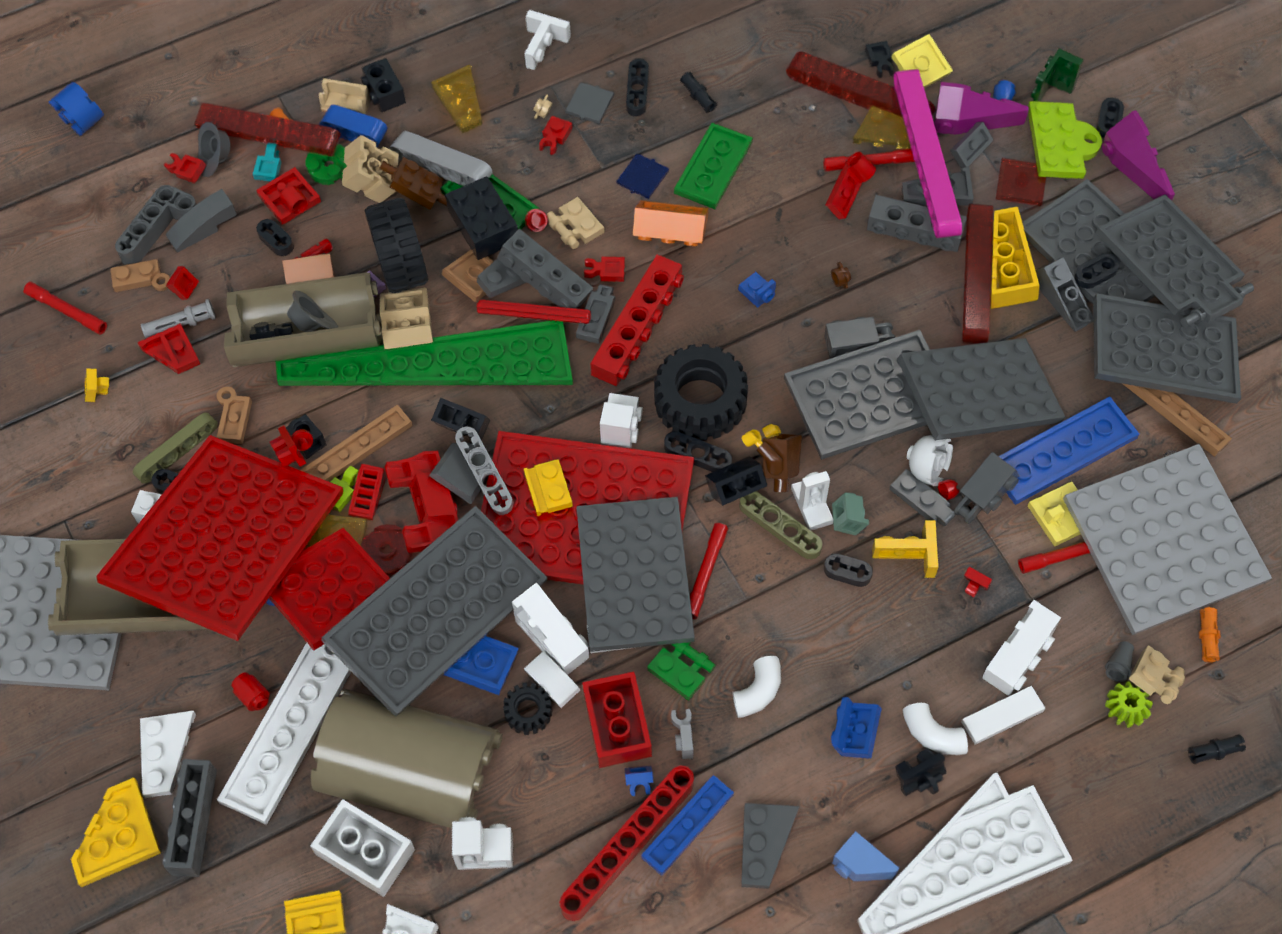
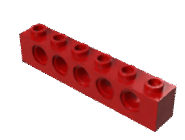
(659, 272)

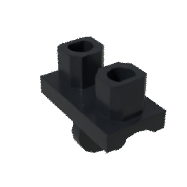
(922, 776)

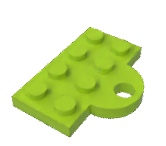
(1061, 140)

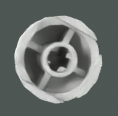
(929, 458)

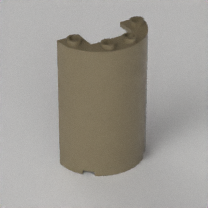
(343, 298)
(92, 608)
(402, 764)

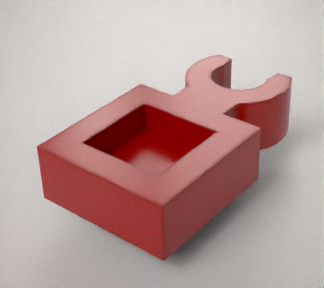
(555, 132)
(187, 169)
(609, 269)

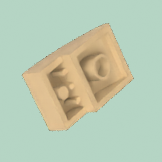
(405, 318)

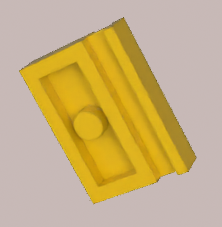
(548, 487)
(316, 914)

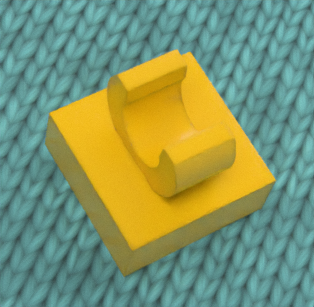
(94, 385)

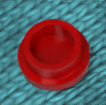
(536, 220)

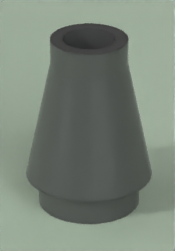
(1120, 663)

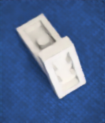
(545, 29)
(811, 499)

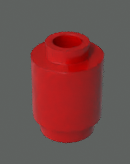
(250, 692)

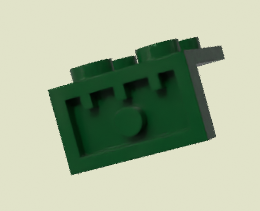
(1060, 72)

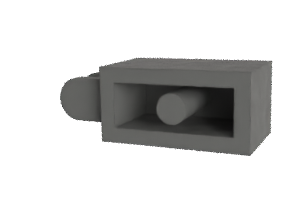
(855, 334)
(987, 487)

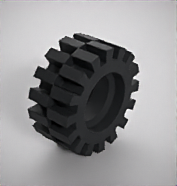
(531, 723)

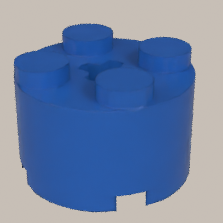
(76, 108)

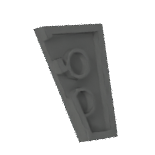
(960, 183)
(763, 841)

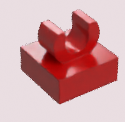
(182, 283)
(976, 581)

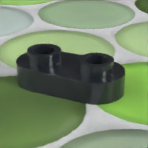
(1108, 119)
(1094, 270)

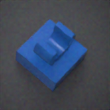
(639, 776)

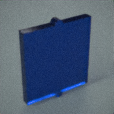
(642, 176)

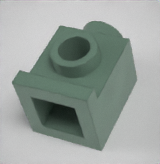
(849, 514)

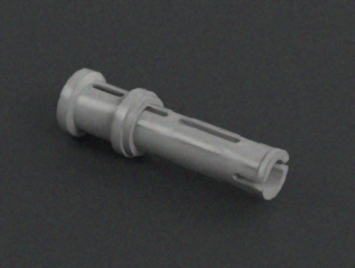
(189, 316)

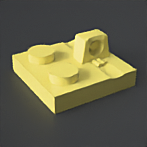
(925, 57)
(1054, 515)

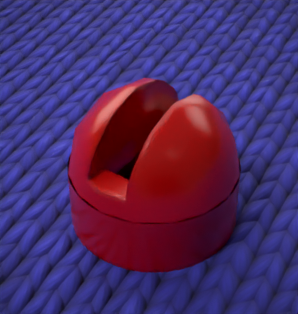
(948, 489)

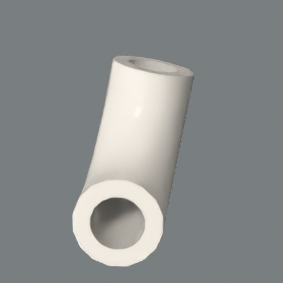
(762, 689)
(931, 734)

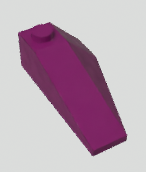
(961, 109)
(1131, 153)

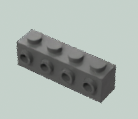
(544, 271)
(190, 818)

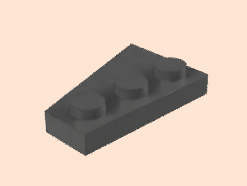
(498, 279)

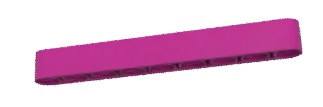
(927, 154)

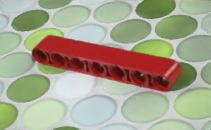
(622, 854)

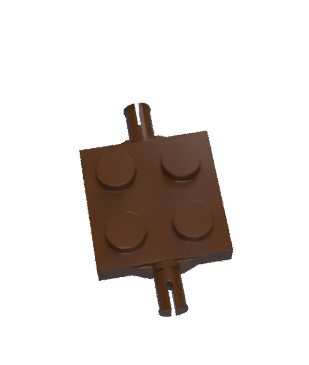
(415, 182)

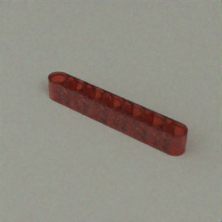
(844, 83)
(270, 129)
(977, 274)

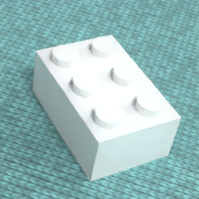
(363, 847)

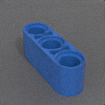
(353, 124)

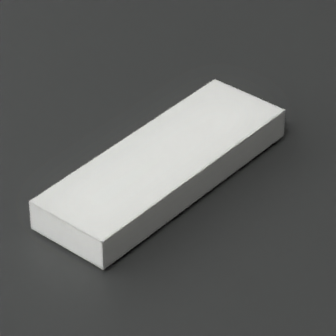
(1003, 715)

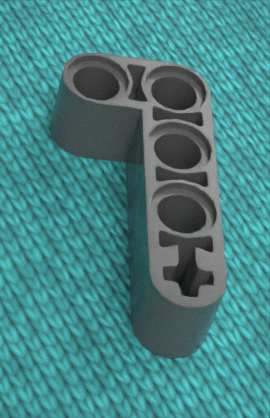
(151, 221)

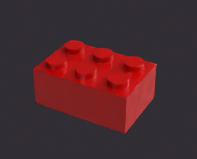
(617, 719)

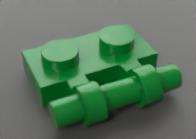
(676, 673)

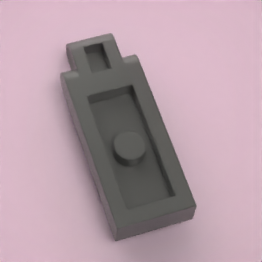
(600, 305)
(922, 498)

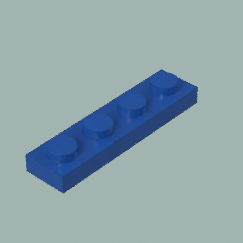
(687, 825)

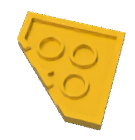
(116, 835)

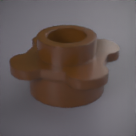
(841, 275)

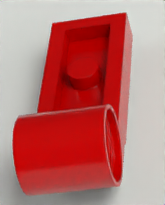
(855, 172)

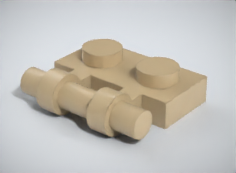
(581, 221)
(1150, 670)

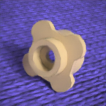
(542, 107)

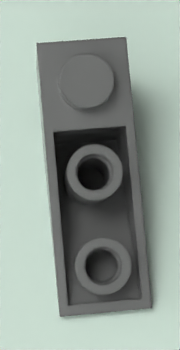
(1064, 294)

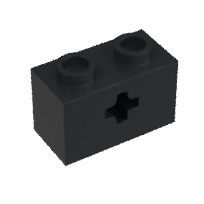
(456, 416)
(736, 480)

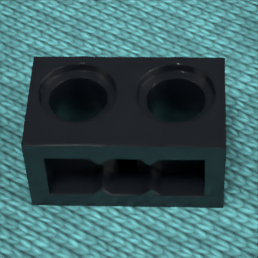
(383, 85)

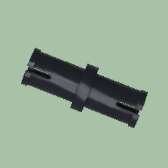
(698, 92)
(1217, 749)

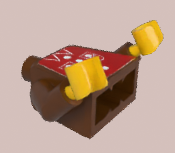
(779, 454)

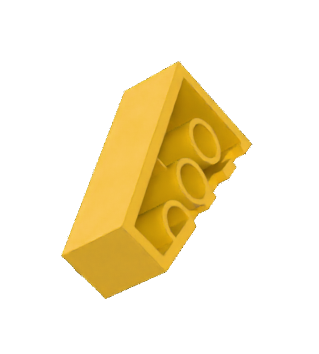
(1012, 264)

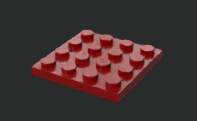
(326, 585)

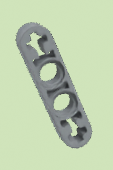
(484, 470)

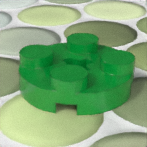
(326, 174)

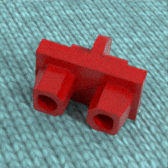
(288, 447)

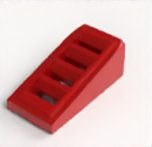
(369, 476)

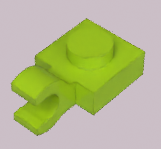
(347, 482)

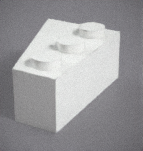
(550, 629)
(1022, 649)

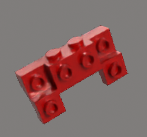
(431, 499)

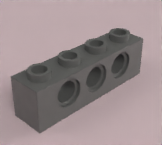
(904, 223)

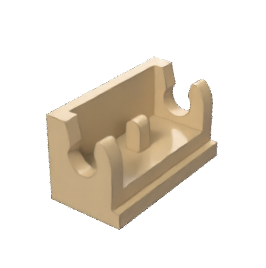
(345, 95)

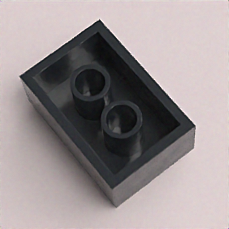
(481, 217)

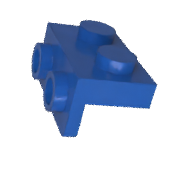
(855, 728)

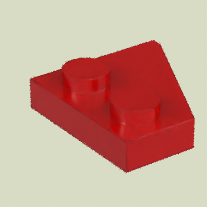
(171, 349)

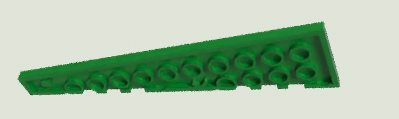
(486, 357)

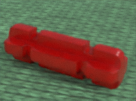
(324, 247)

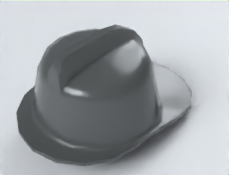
(213, 147)
(307, 314)

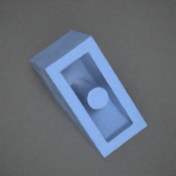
(863, 861)

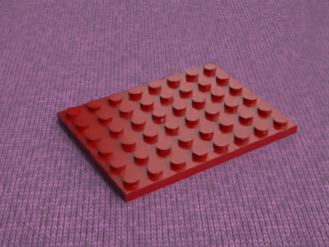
(592, 476)
(221, 537)

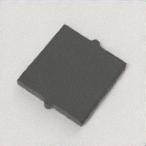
(589, 102)

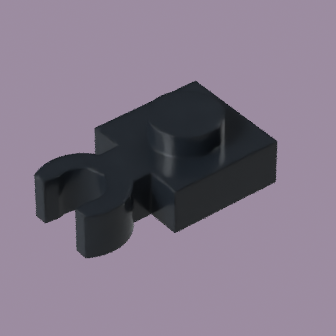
(880, 56)
(266, 330)

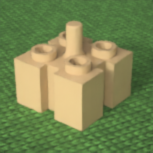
(363, 169)

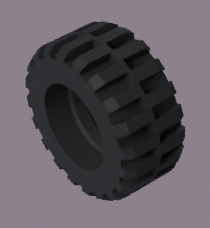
(396, 245)
(706, 365)

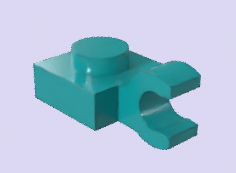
(268, 166)

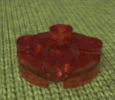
(383, 536)

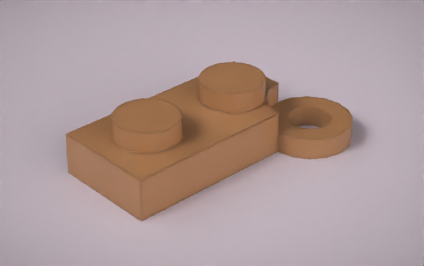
(138, 275)
(234, 416)

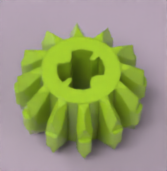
(1127, 713)

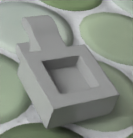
(684, 739)

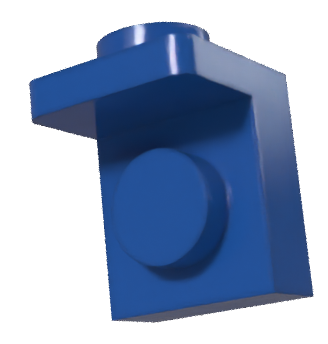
(757, 289)

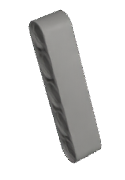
(440, 159)

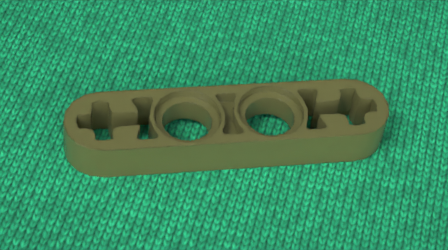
(175, 447)
(784, 520)

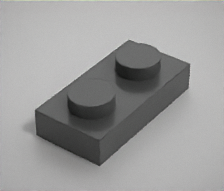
(971, 145)

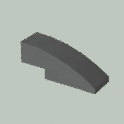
(201, 221)

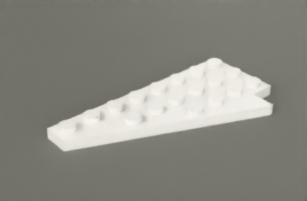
(979, 853)

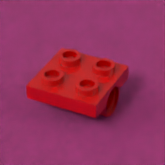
(288, 195)

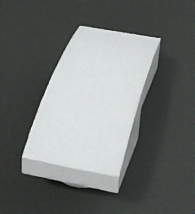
(552, 679)

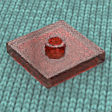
(1020, 182)

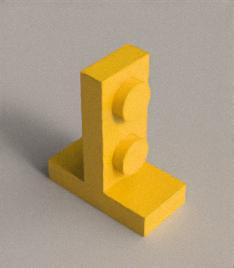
(911, 548)

